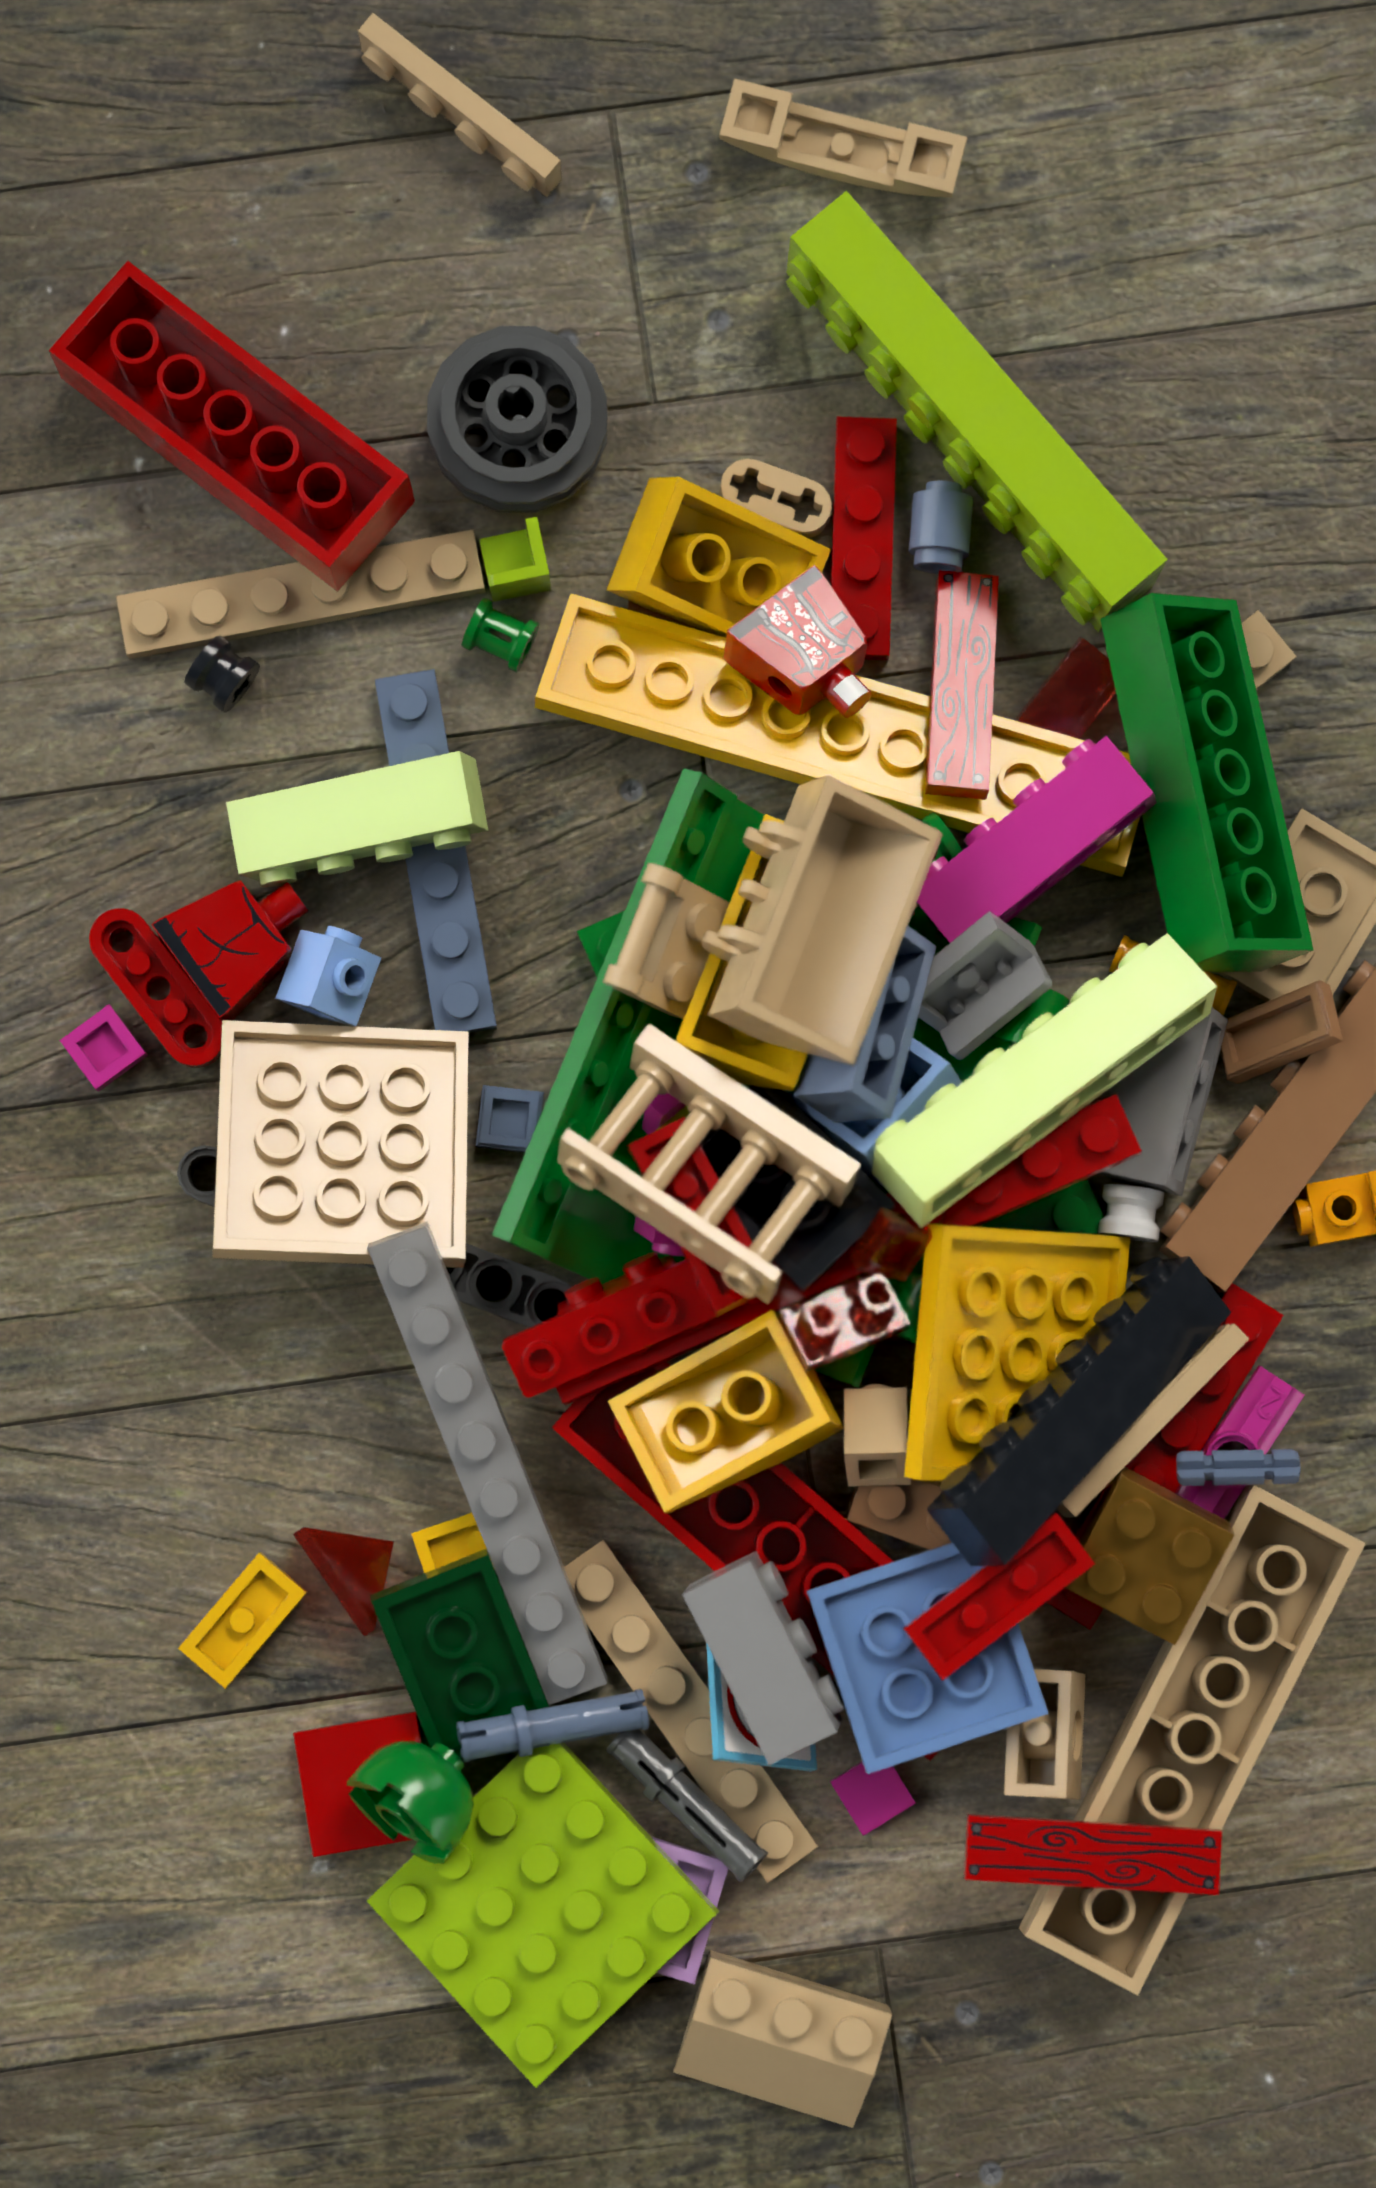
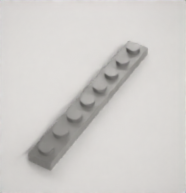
(487, 1462)

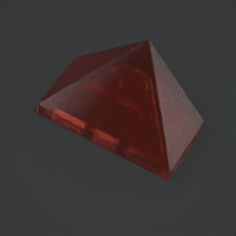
(351, 1567)

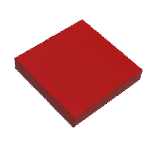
(325, 1764)

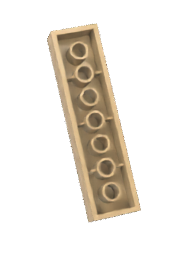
(1201, 1722)

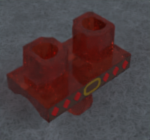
(844, 1320)

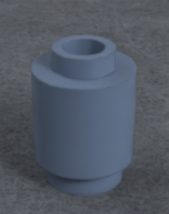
(940, 527)

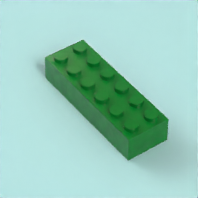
(1206, 756)

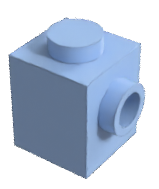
(329, 975)

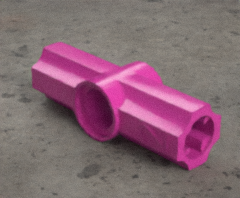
(1256, 1423)

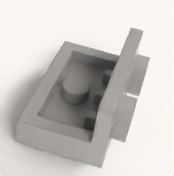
(981, 984)

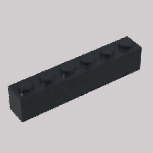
(1077, 1411)

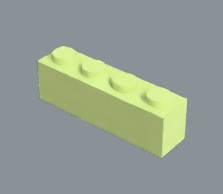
(357, 818)

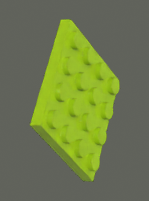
(545, 1909)

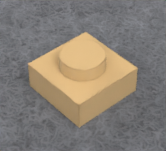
(1265, 648)

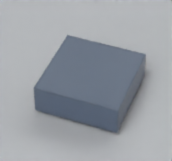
(508, 1118)

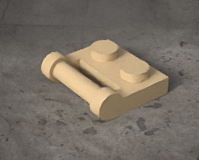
(664, 944)

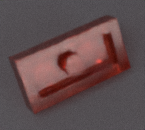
(1072, 692)

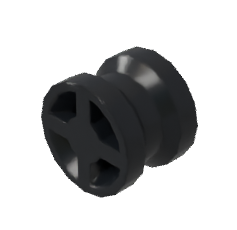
(222, 673)

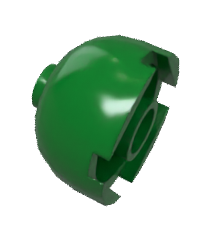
(415, 1794)

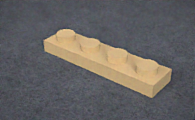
(476, 120)

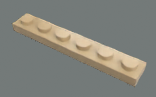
(295, 597)
(681, 1706)

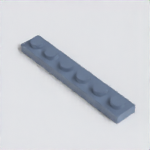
(438, 878)

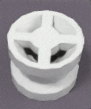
(1131, 1212)

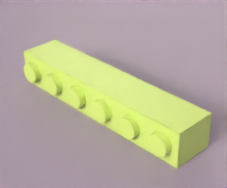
(1042, 1078)

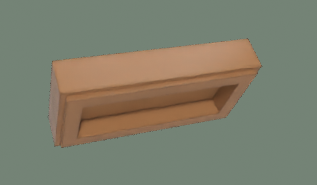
(1280, 1032)

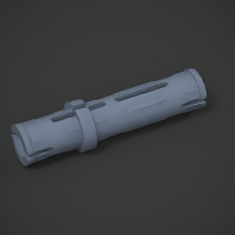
(551, 1725)

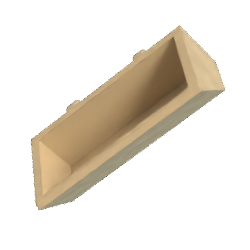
(822, 920)

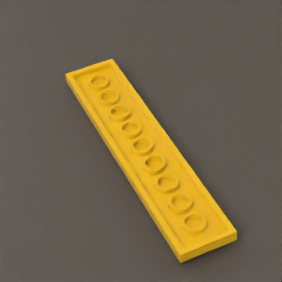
(681, 693)

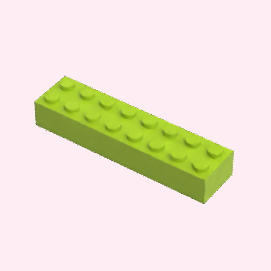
(971, 413)

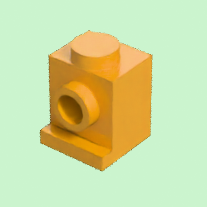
(1314, 1209)

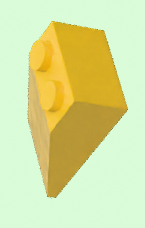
(706, 556)
(725, 1413)

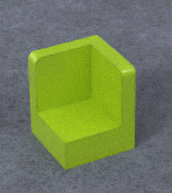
(516, 562)

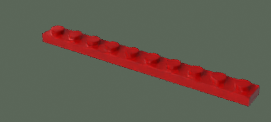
(1074, 1151)

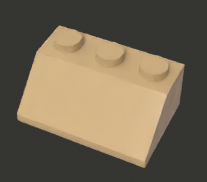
(783, 2039)

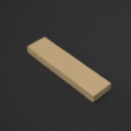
(1184, 1385)

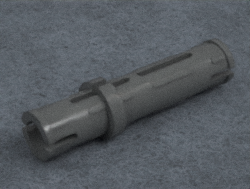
(687, 1802)

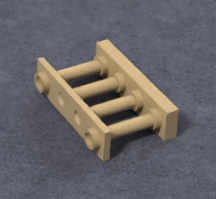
(713, 1104)

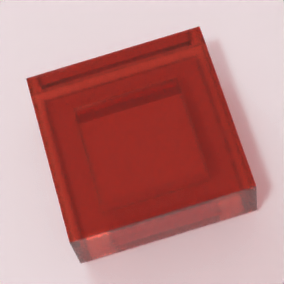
(891, 1245)

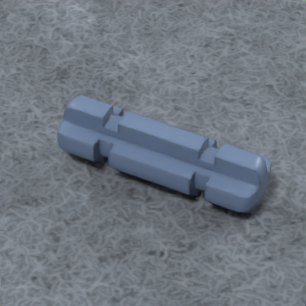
(1238, 1467)

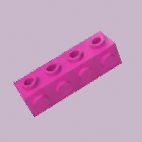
(1038, 841)

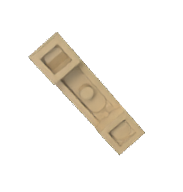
(841, 146)

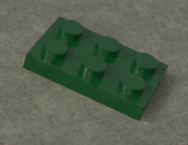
(458, 1647)

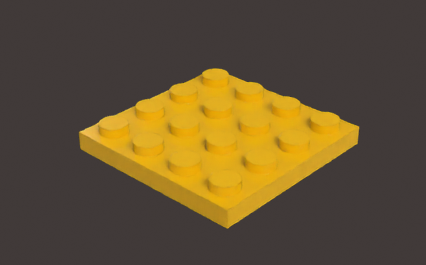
(992, 1326)

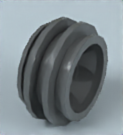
(490, 360)

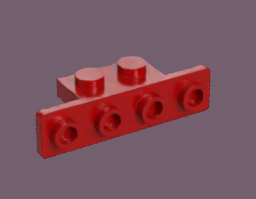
(608, 1322)

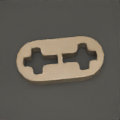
(781, 485)

